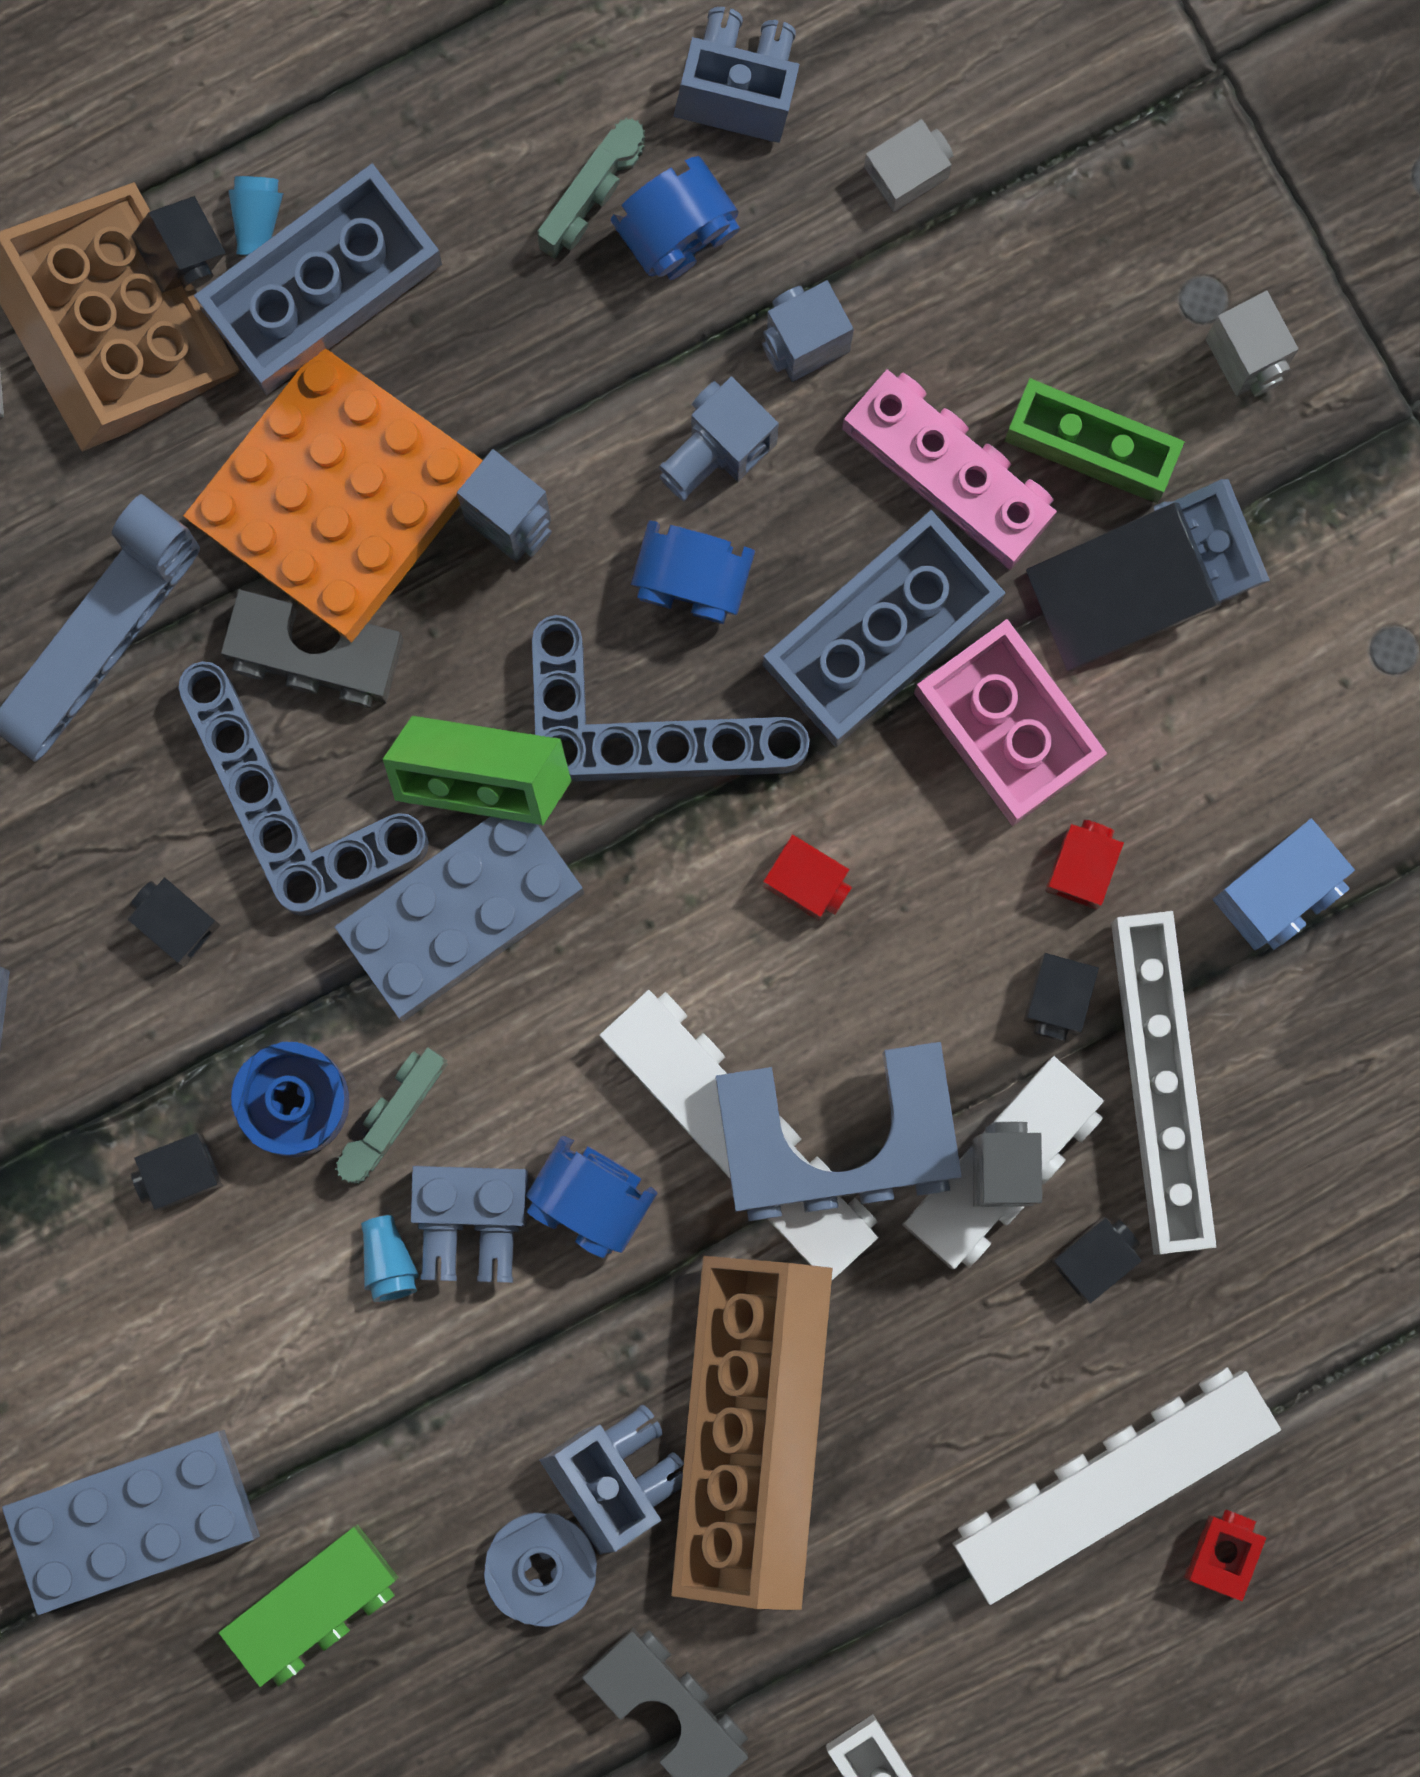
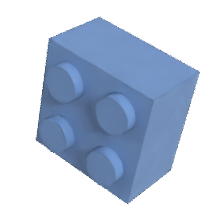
(1284, 884)

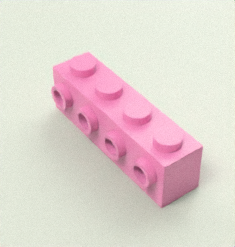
(950, 468)

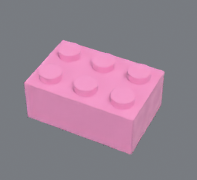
(1010, 722)

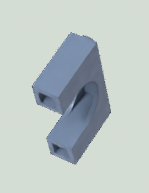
(917, 1150)

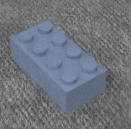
(319, 279)
(883, 628)
(458, 912)
(130, 1522)

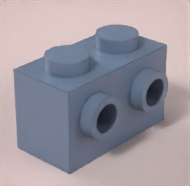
(806, 330)

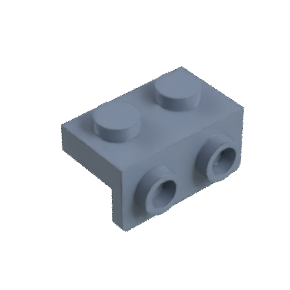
(1222, 539)

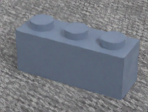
(506, 507)

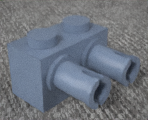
(736, 86)
(727, 434)
(460, 1196)
(602, 1489)

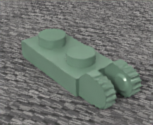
(593, 184)
(389, 1118)

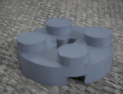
(531, 1600)

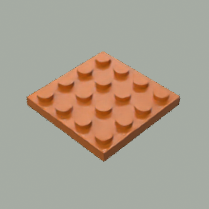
(334, 493)

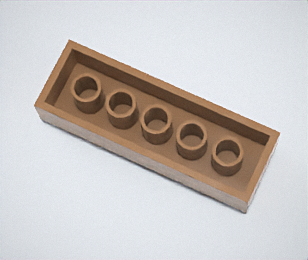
(752, 1433)

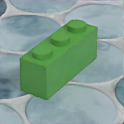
(1094, 441)
(477, 770)
(310, 1608)

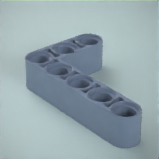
(86, 648)
(646, 736)
(276, 809)

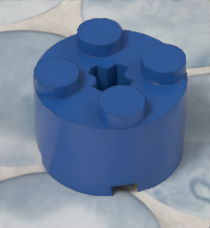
(676, 219)
(691, 570)
(275, 1071)
(589, 1197)

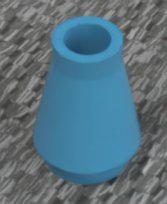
(254, 211)
(387, 1263)

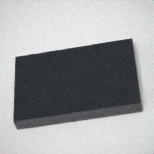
(1123, 586)

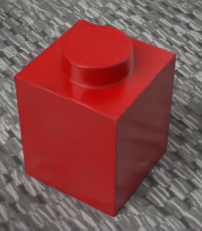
(1085, 864)
(808, 879)

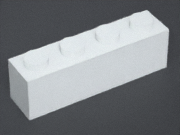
(1053, 1105)

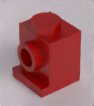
(1234, 1575)

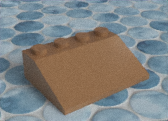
(99, 323)

